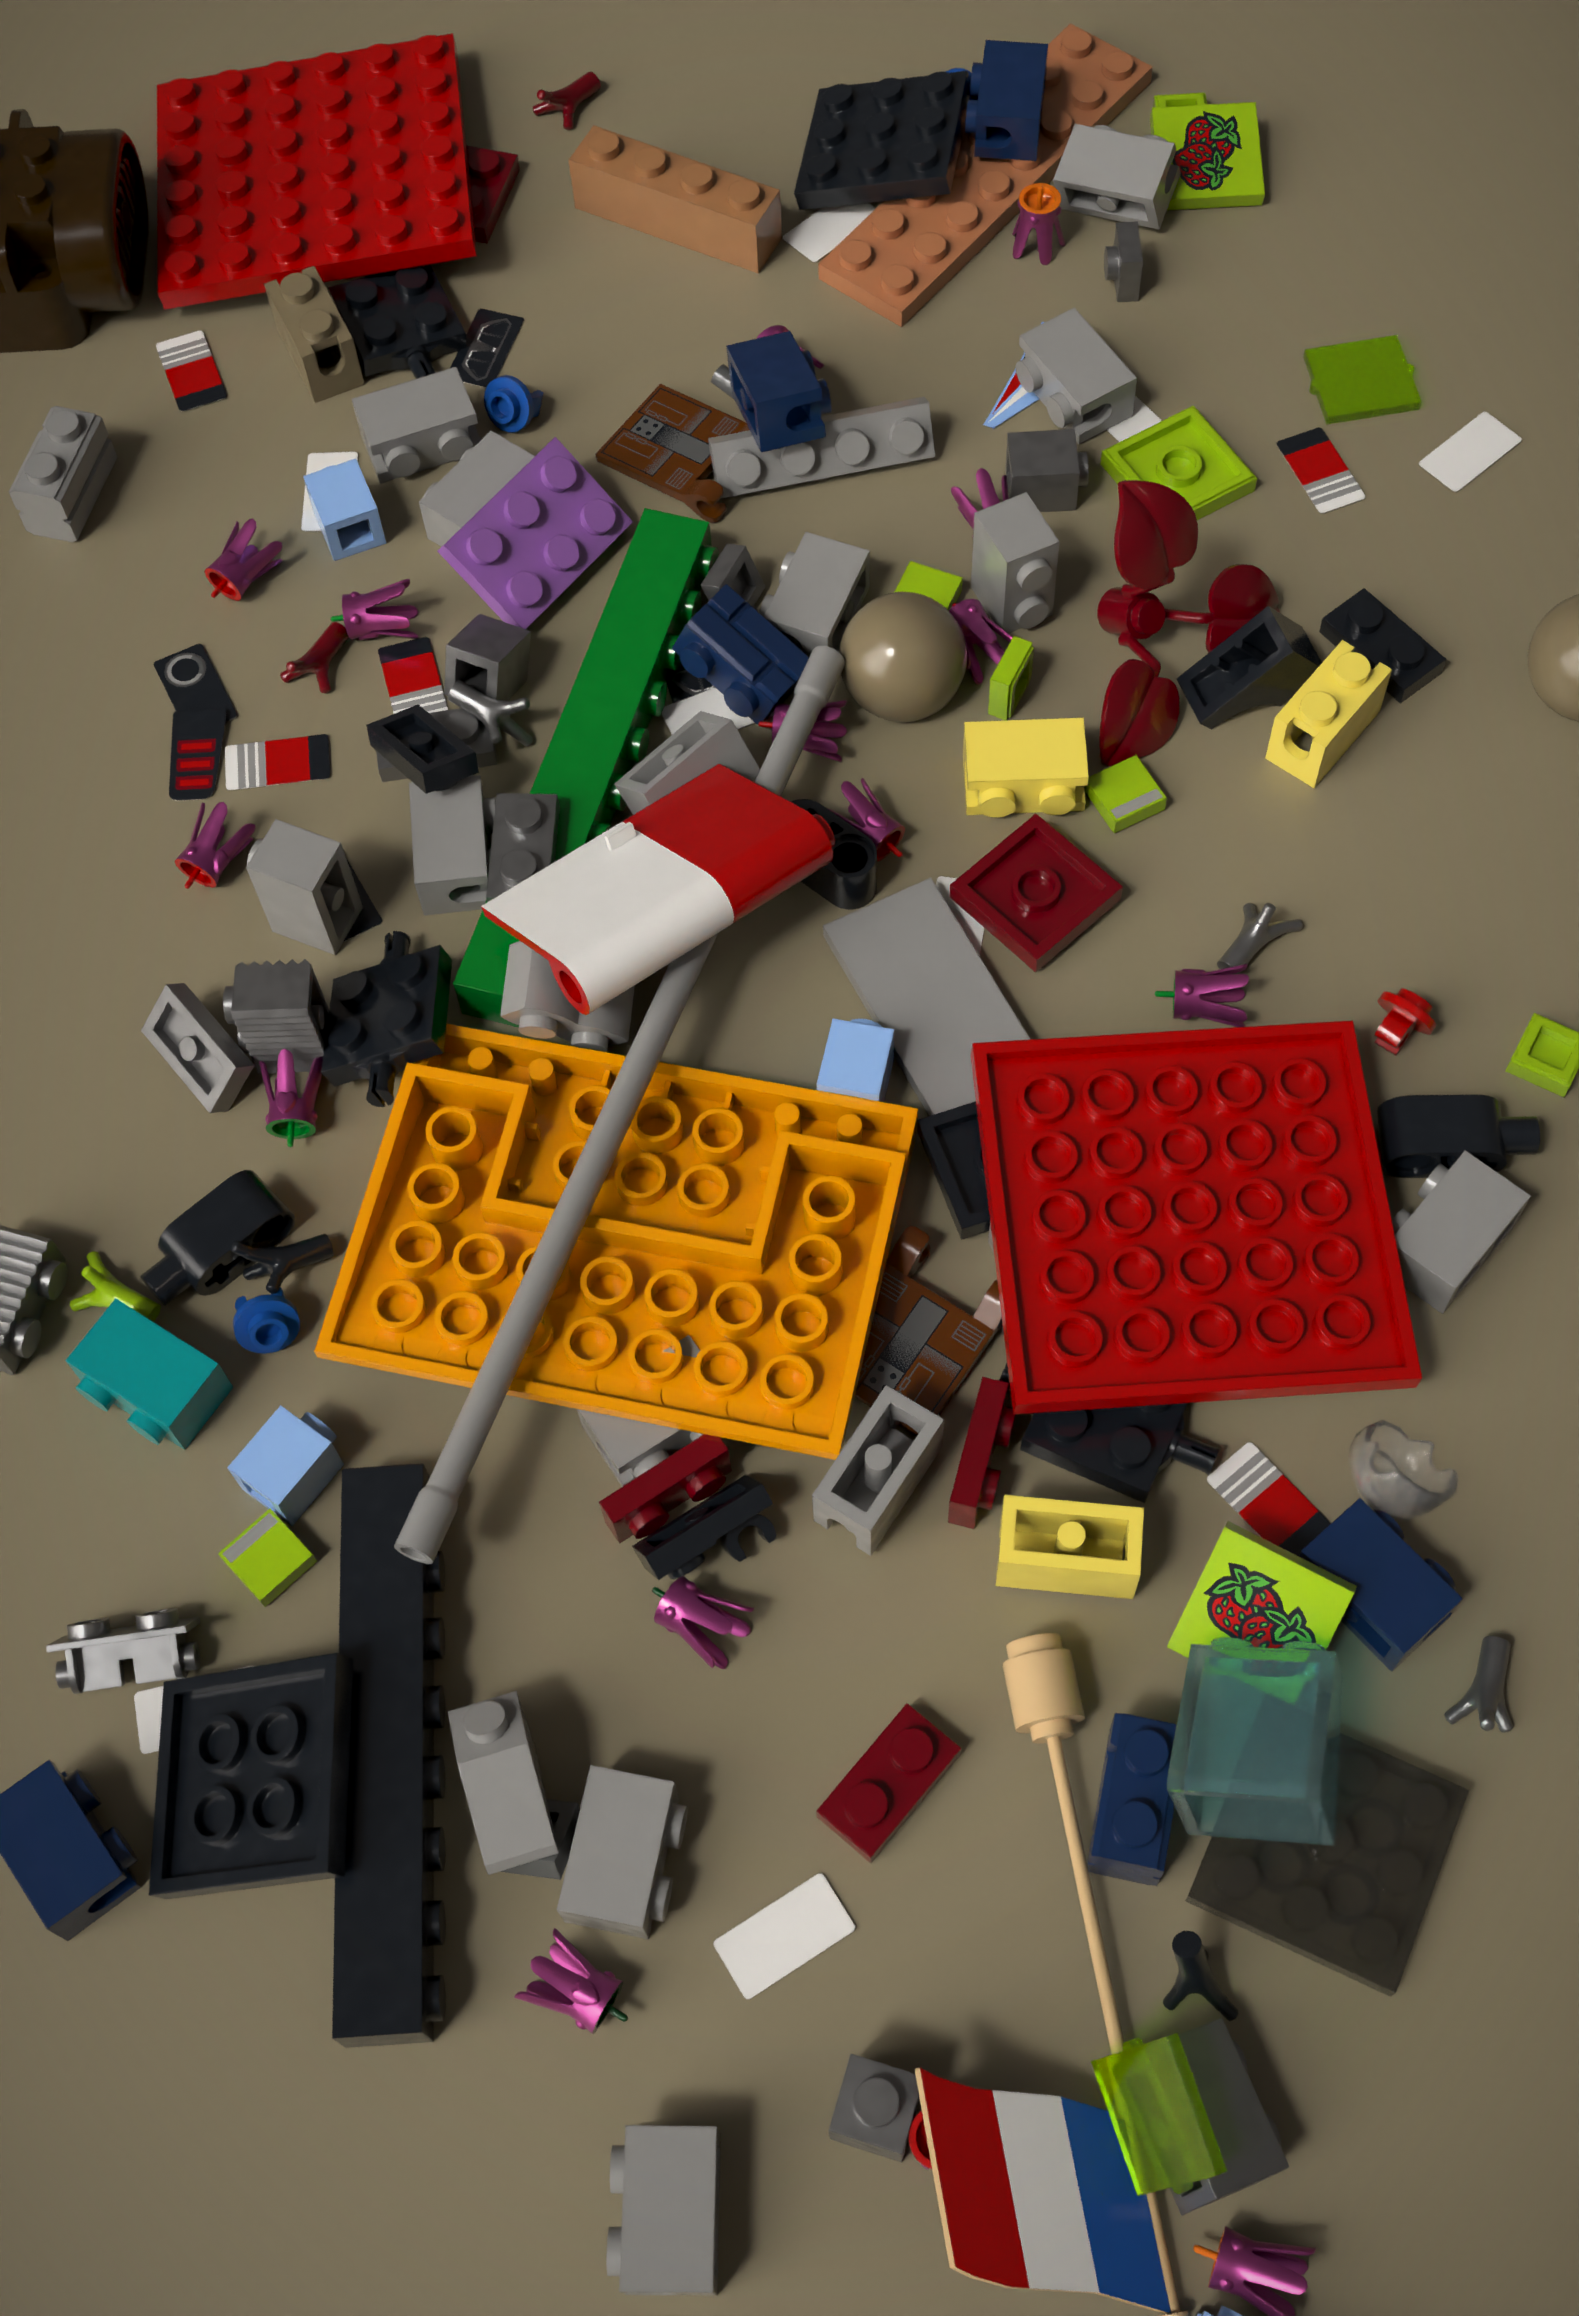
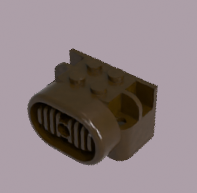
(67, 232)

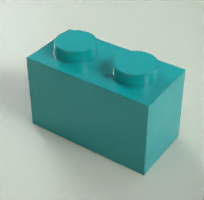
(149, 1375)

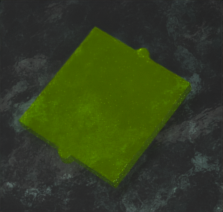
(1361, 379)
(1158, 2115)

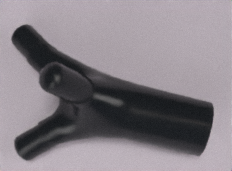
(282, 1260)
(1196, 1976)

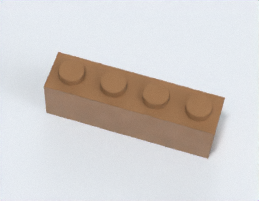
(676, 198)

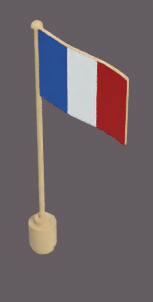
(1037, 2180)

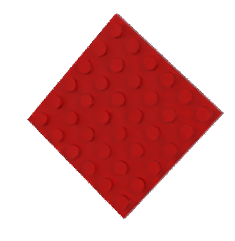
(312, 165)
(1189, 1218)

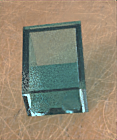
(1258, 1742)

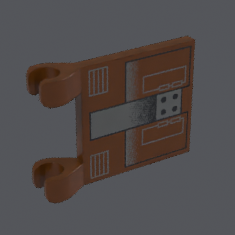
(670, 449)
(919, 1338)

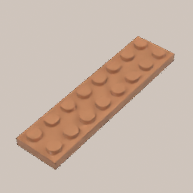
(921, 243)

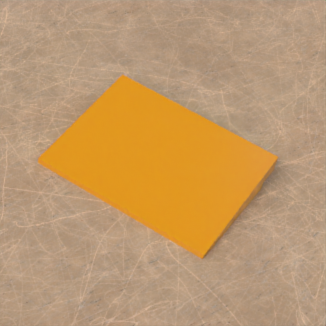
(724, 1219)

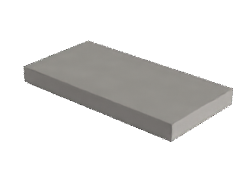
(928, 986)

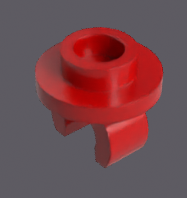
(1405, 1013)

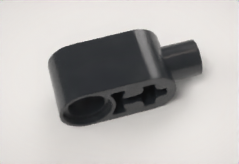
(850, 850)
(1437, 1129)
(201, 1238)

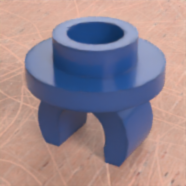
(511, 403)
(265, 1322)

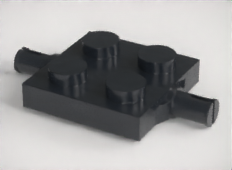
(399, 320)
(387, 1017)
(1116, 1445)

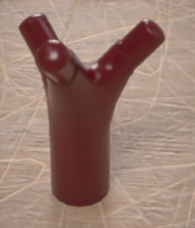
(568, 98)
(318, 657)

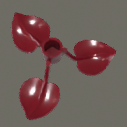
(1150, 539)

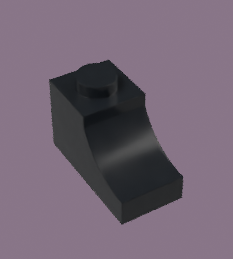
(1251, 668)

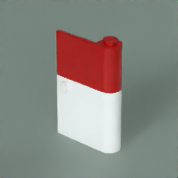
(662, 883)

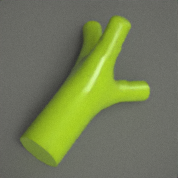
(109, 1288)

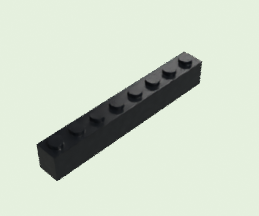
(386, 1899)

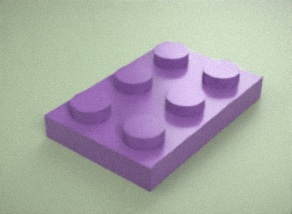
(535, 536)

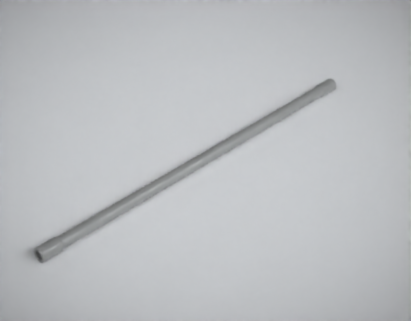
(438, 1500)

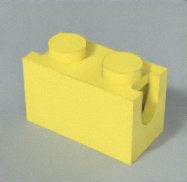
(1330, 707)
(1025, 766)
(1070, 1546)

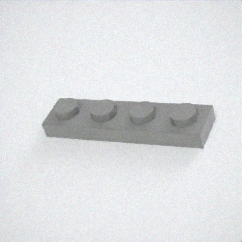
(852, 444)

